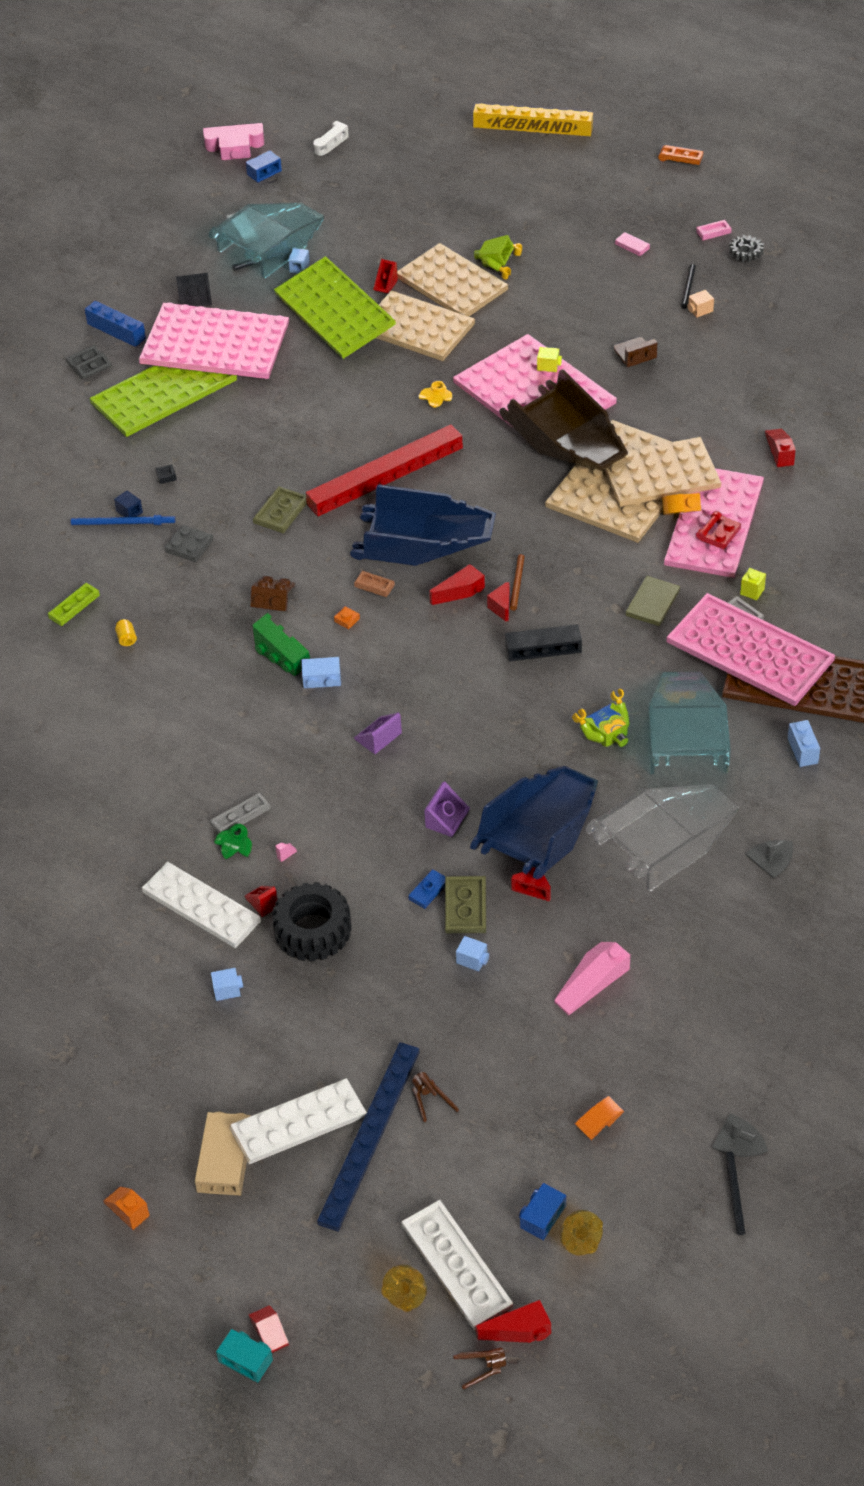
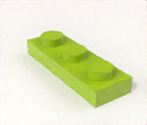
(73, 604)

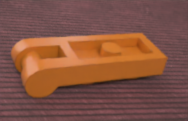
(680, 155)

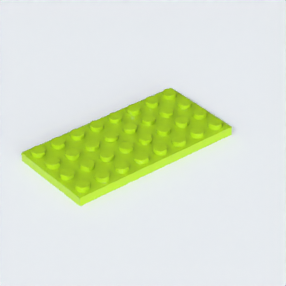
(334, 307)
(155, 395)

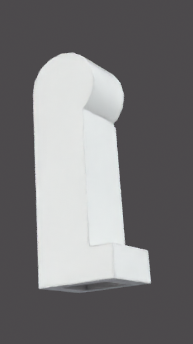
(331, 139)

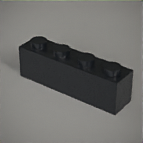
(543, 642)

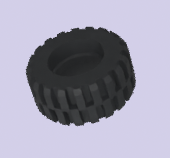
(316, 942)

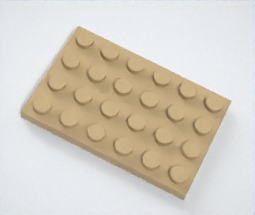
(451, 280)
(423, 326)
(662, 471)

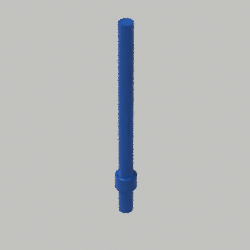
(156, 520)

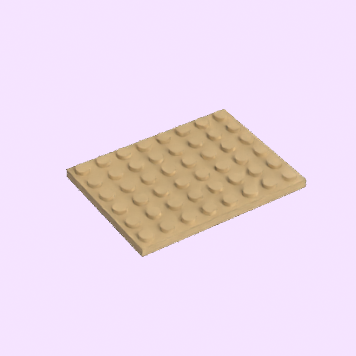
(590, 498)

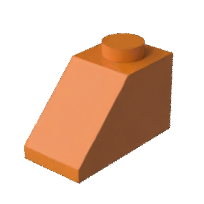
(128, 1206)

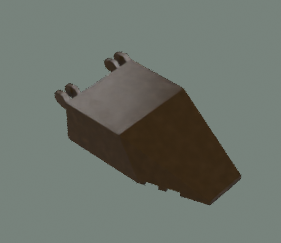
(567, 425)

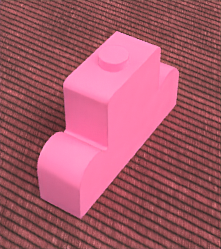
(234, 140)

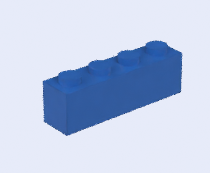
(115, 323)

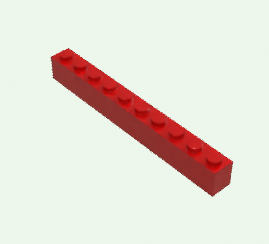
(384, 470)

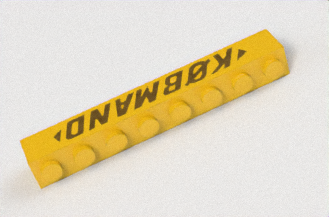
(533, 119)

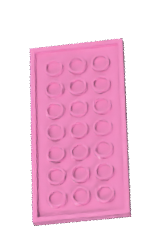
(733, 500)
(751, 649)

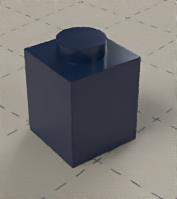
(128, 505)

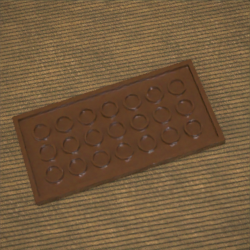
(835, 694)

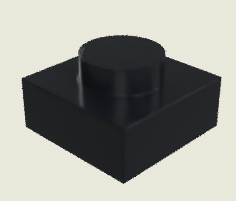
(166, 474)

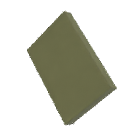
(280, 509)
(653, 600)
(465, 904)

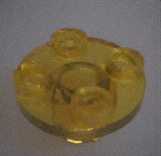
(581, 1232)
(404, 1287)

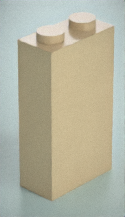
(221, 1159)

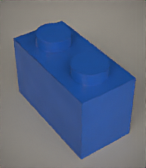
(263, 166)
(542, 1211)

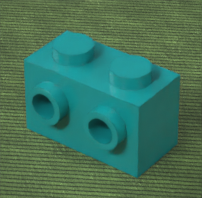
(245, 1355)

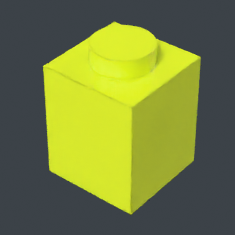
(548, 359)
(753, 584)

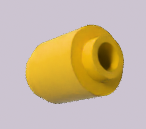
(125, 632)

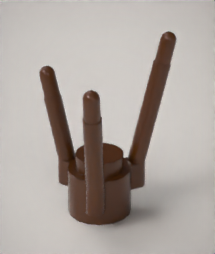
(425, 1085)
(493, 1358)

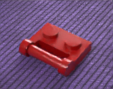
(724, 532)

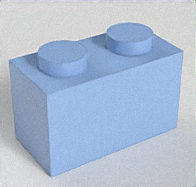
(321, 672)
(803, 743)

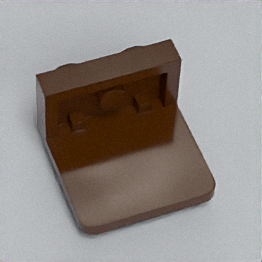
(636, 351)
(271, 593)

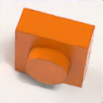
(346, 617)

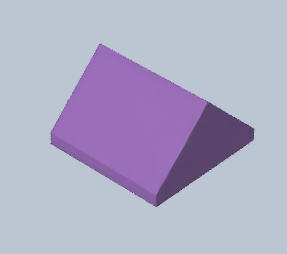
(380, 732)
(445, 811)

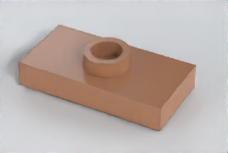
(374, 584)

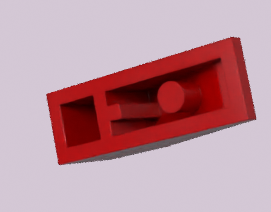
(781, 447)
(459, 586)
(519, 1325)

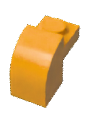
(681, 503)

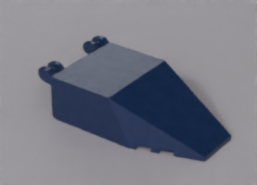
(420, 526)
(537, 818)

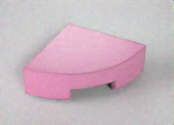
(284, 851)

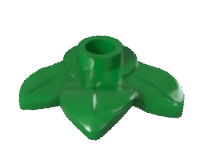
(233, 843)

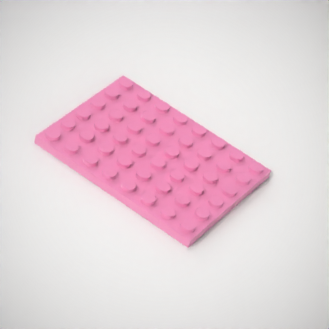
(215, 340)
(514, 375)

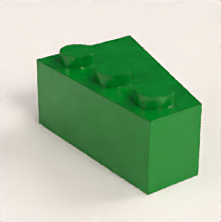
(277, 646)

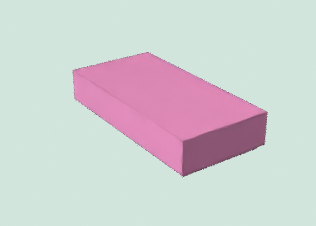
(713, 230)
(632, 244)

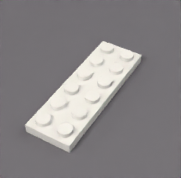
(201, 904)
(297, 1121)
(457, 1264)

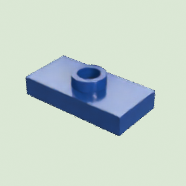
(428, 889)

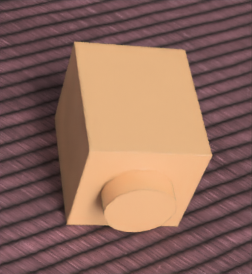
(701, 303)

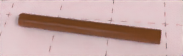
(517, 582)

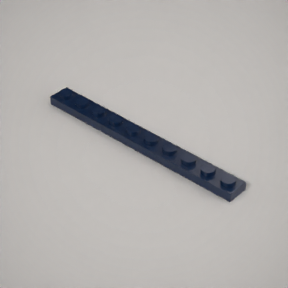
(368, 1137)

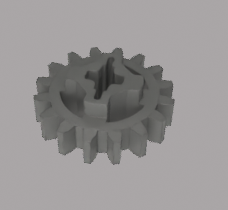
(746, 248)

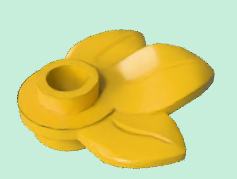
(436, 394)

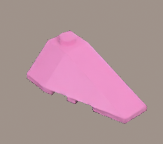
(593, 974)

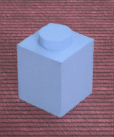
(298, 260)
(472, 953)
(226, 984)

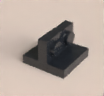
(194, 290)

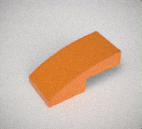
(599, 1116)

